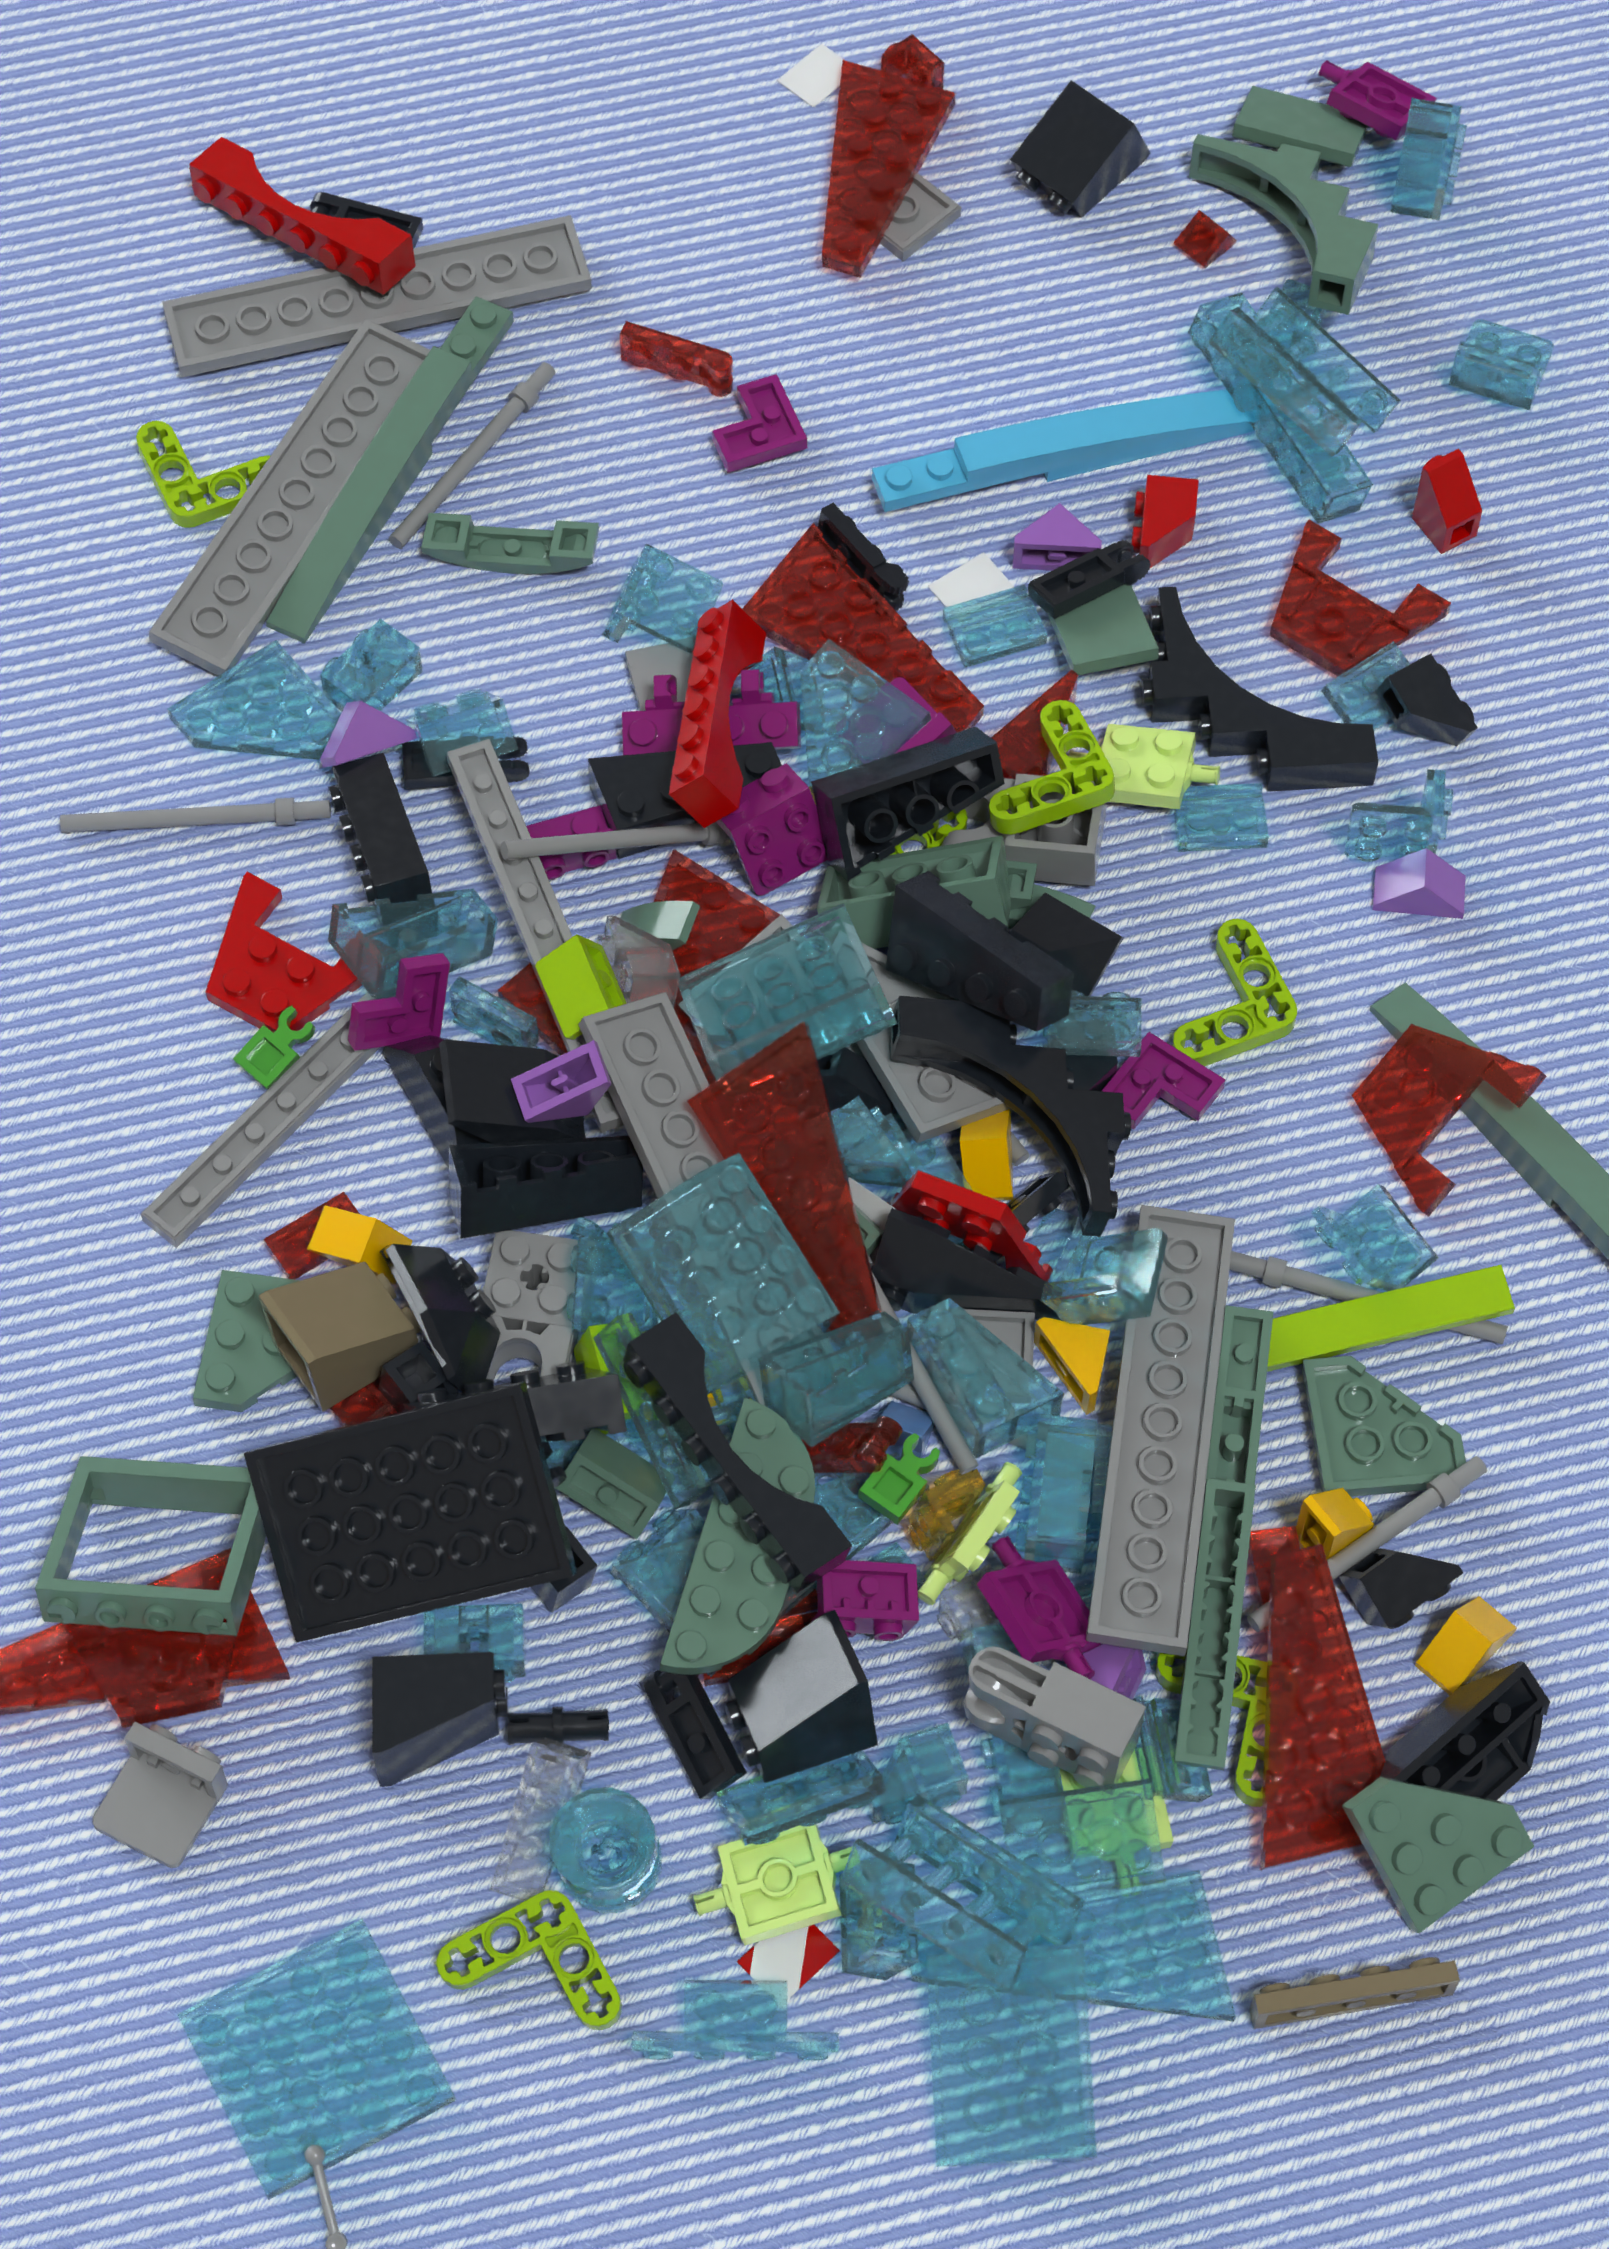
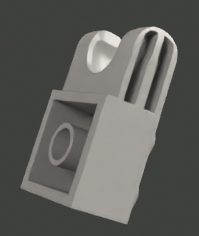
(1062, 849)
(531, 1320)
(1054, 1715)

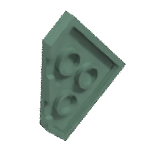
(239, 1349)
(1372, 1433)
(1434, 1844)

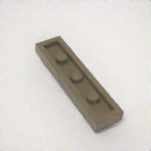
(1373, 1989)

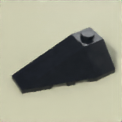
(924, 1268)

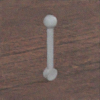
(315, 2156)

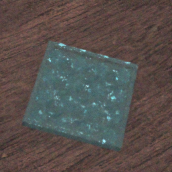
(316, 2057)

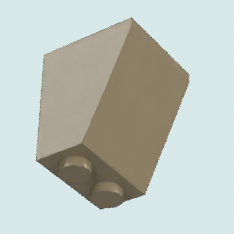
(338, 1330)

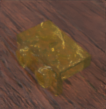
(947, 1501)

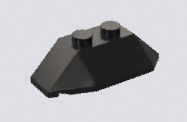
(421, 1075)
(447, 1308)
(1476, 1738)

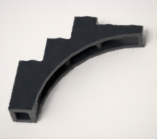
(1288, 747)
(1033, 1081)

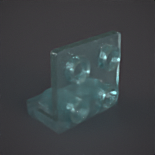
(663, 599)
(1098, 1026)

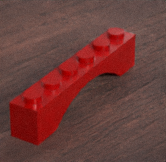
(362, 249)
(705, 767)

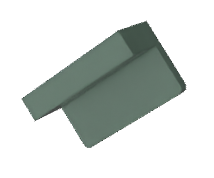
(613, 1483)

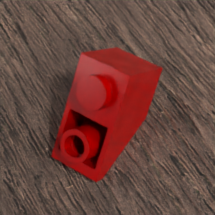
(1447, 502)
(1166, 516)

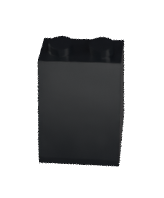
(1079, 151)
(803, 1702)
(432, 1709)

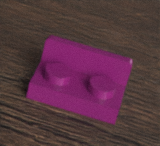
(579, 822)
(871, 1598)

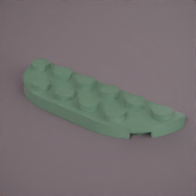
(730, 1588)

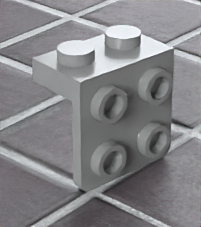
(161, 1795)

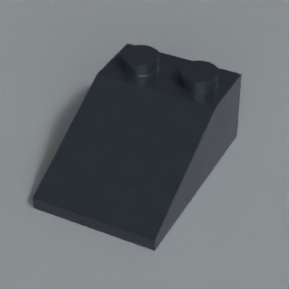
(483, 1096)

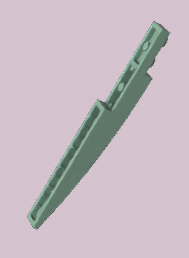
(388, 468)
(1524, 1136)
(1224, 1540)

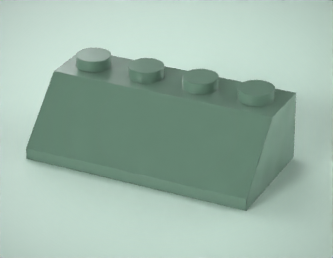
(969, 867)

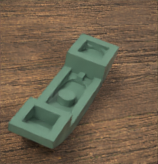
(509, 549)

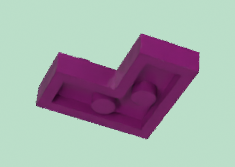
(768, 432)
(411, 1013)
(1164, 1074)

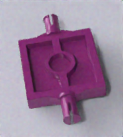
(1372, 97)
(1038, 1609)

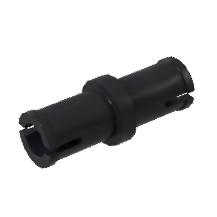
(558, 1726)

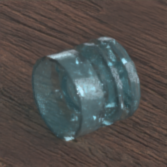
(586, 1830)

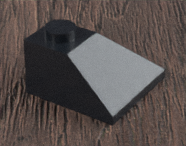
(1070, 939)

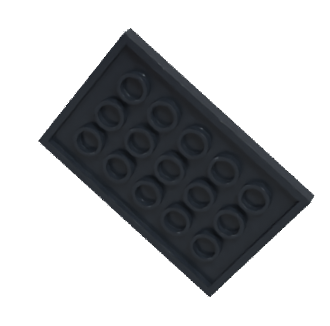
(410, 1512)

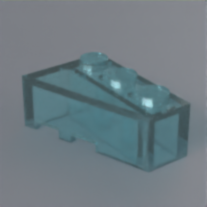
(1428, 159)
(380, 935)
(980, 1378)
(1058, 1491)

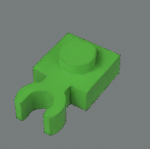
(270, 1053)
(898, 1482)

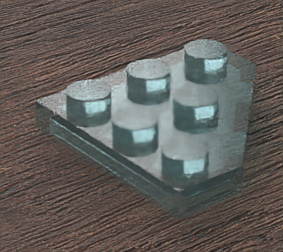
(259, 709)
(852, 713)

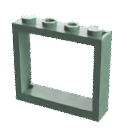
(147, 1606)

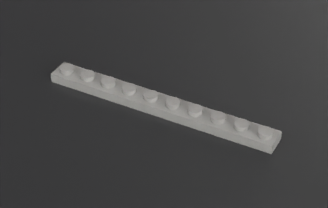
(520, 879)

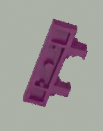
(751, 718)

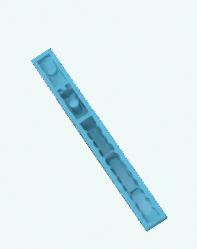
(1061, 446)

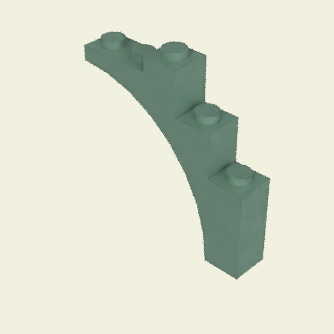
(1313, 210)

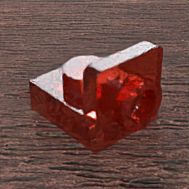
(914, 61)

